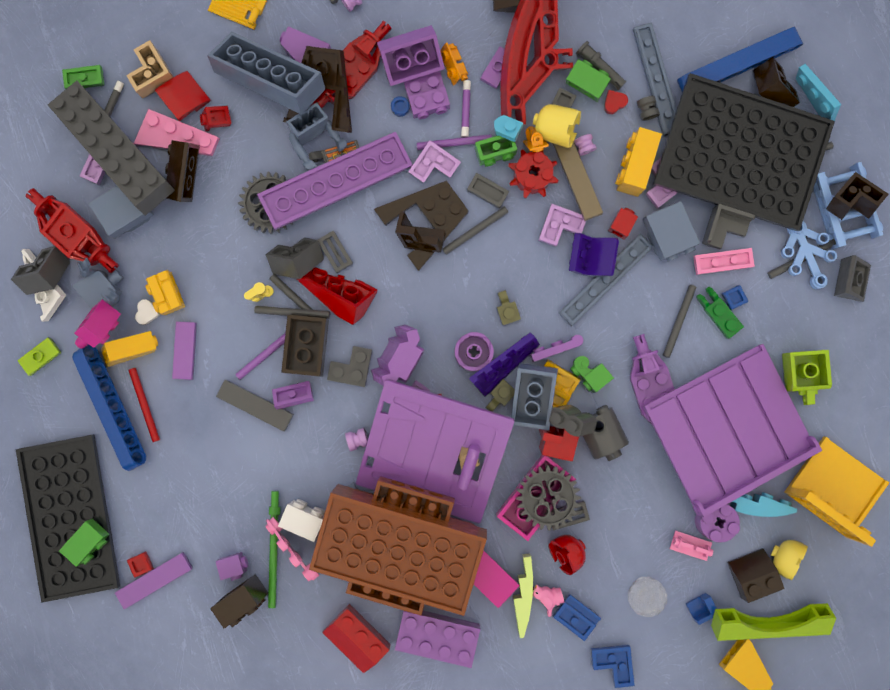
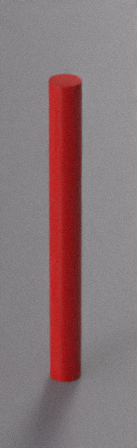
(144, 405)

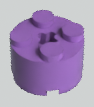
(482, 345)
(726, 528)

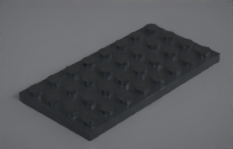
(60, 493)

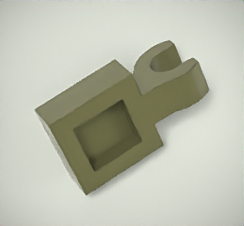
(508, 311)
(502, 394)

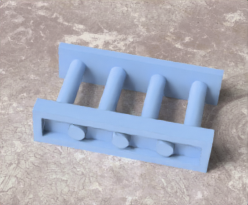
(832, 222)

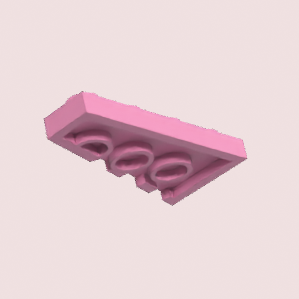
(159, 130)

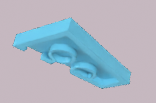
(817, 93)

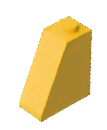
(128, 348)
(746, 666)

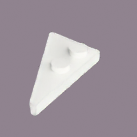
(47, 299)

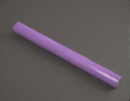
(454, 142)
(261, 357)

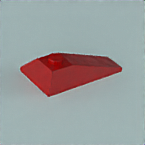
(343, 297)

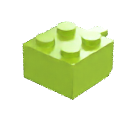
(807, 373)

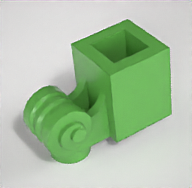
(593, 378)

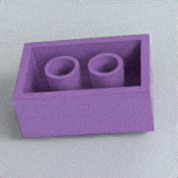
(411, 55)

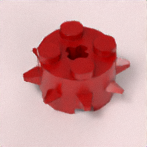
(529, 182)

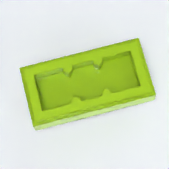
(39, 356)

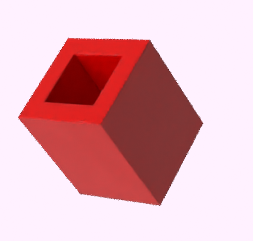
(623, 223)

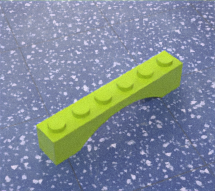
(807, 621)

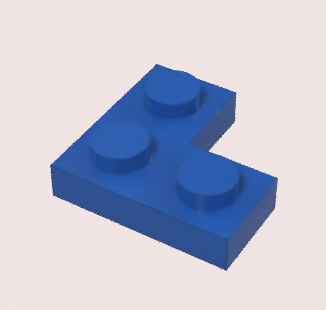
(615, 658)

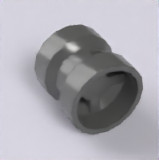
(648, 108)

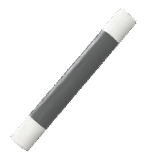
(114, 97)

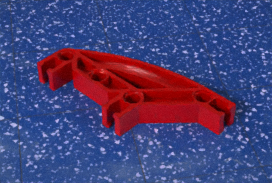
(518, 77)

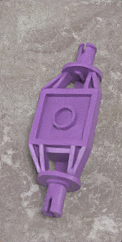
(653, 380)

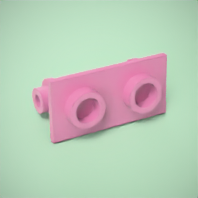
(691, 546)

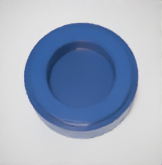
(400, 106)

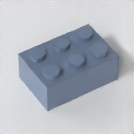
(534, 396)

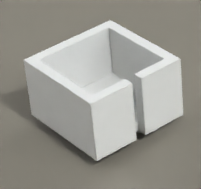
(302, 520)

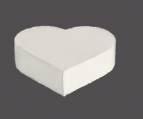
(146, 312)

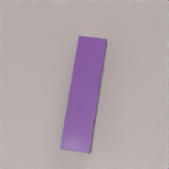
(153, 580)

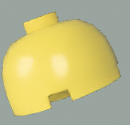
(788, 557)

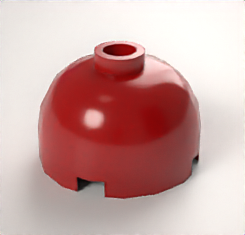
(569, 552)

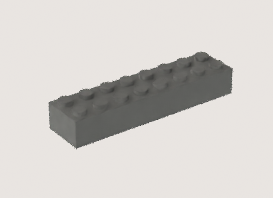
(111, 148)

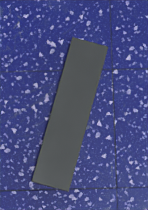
(254, 405)

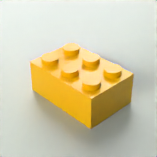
(638, 161)

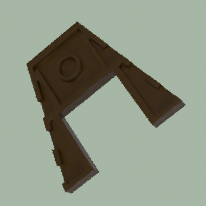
(333, 71)
(439, 206)

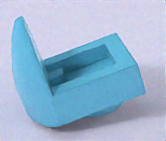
(507, 127)

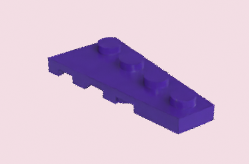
(498, 369)

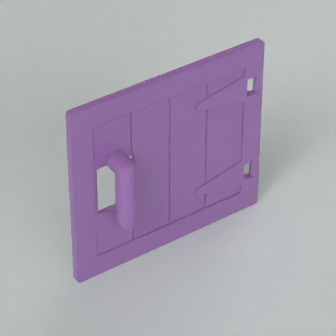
(422, 443)

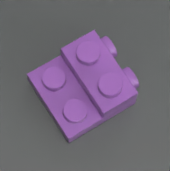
(427, 95)

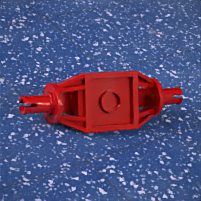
(358, 63)
(70, 231)

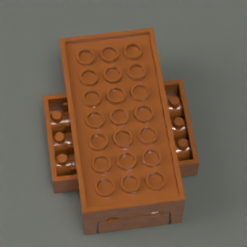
(399, 547)

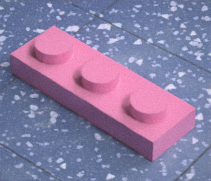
(723, 261)

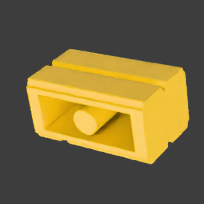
(165, 293)

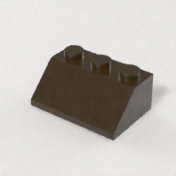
(182, 170)

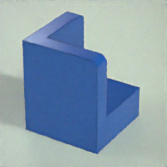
(701, 608)

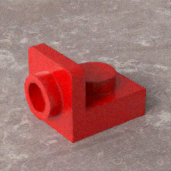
(215, 117)

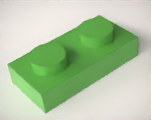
(87, 76)

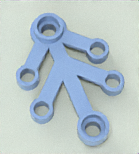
(807, 250)

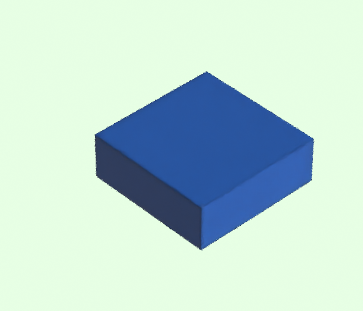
(735, 297)

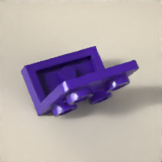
(593, 255)

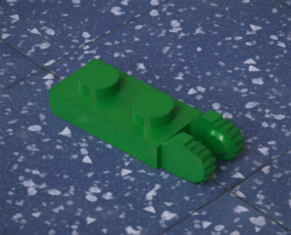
(720, 314)

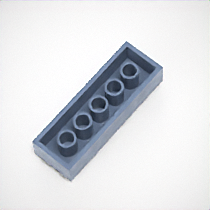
(267, 72)

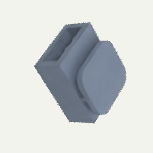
(117, 213)
(671, 232)

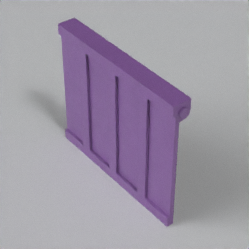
(731, 430)

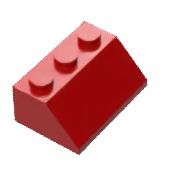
(357, 639)

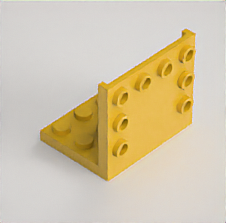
(838, 490)

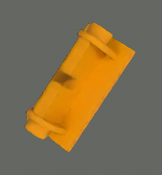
(454, 71)
(534, 140)

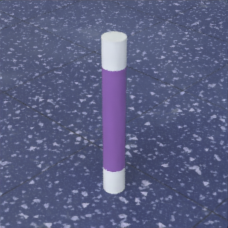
(465, 108)

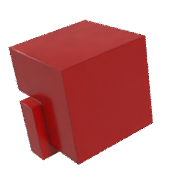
(558, 443)

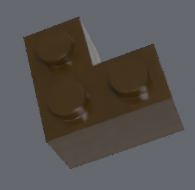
(859, 195)

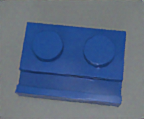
(576, 617)

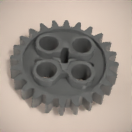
(251, 192)
(565, 492)

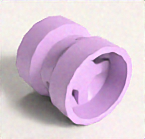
(357, 439)

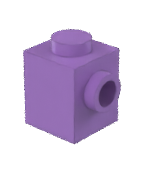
(232, 566)

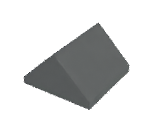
(852, 278)

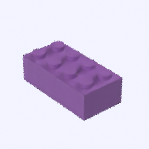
(438, 637)

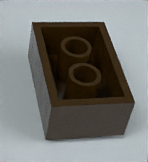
(305, 345)
(239, 602)

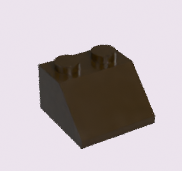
(755, 575)

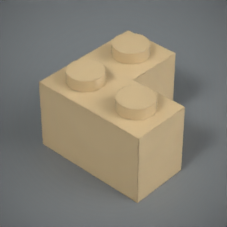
(152, 73)

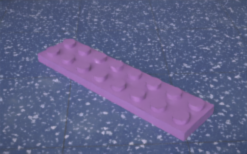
(334, 180)

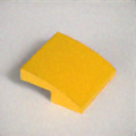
(565, 384)

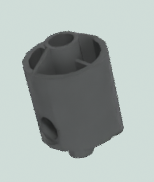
(608, 439)

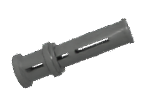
(595, 59)

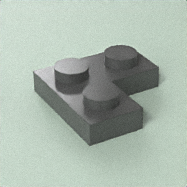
(355, 372)

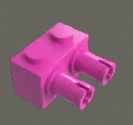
(96, 325)

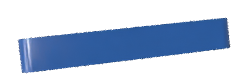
(748, 57)
(109, 407)

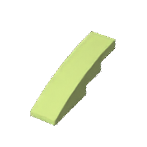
(523, 601)

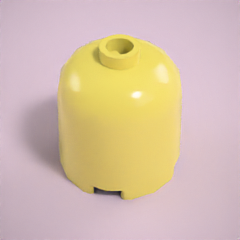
(557, 124)

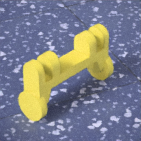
(258, 292)

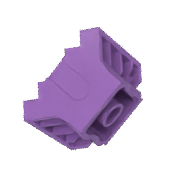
(399, 356)

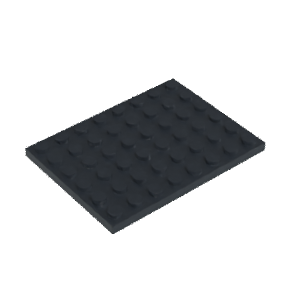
(743, 152)

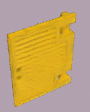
(238, 9)

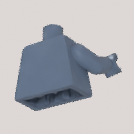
(309, 126)
(98, 285)

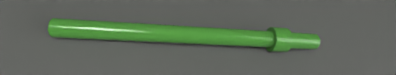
(274, 511)

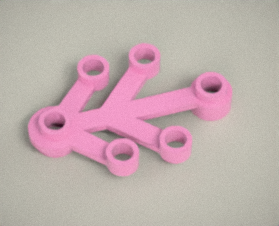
(283, 543)

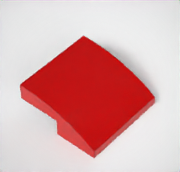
(182, 95)

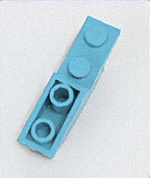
(762, 505)

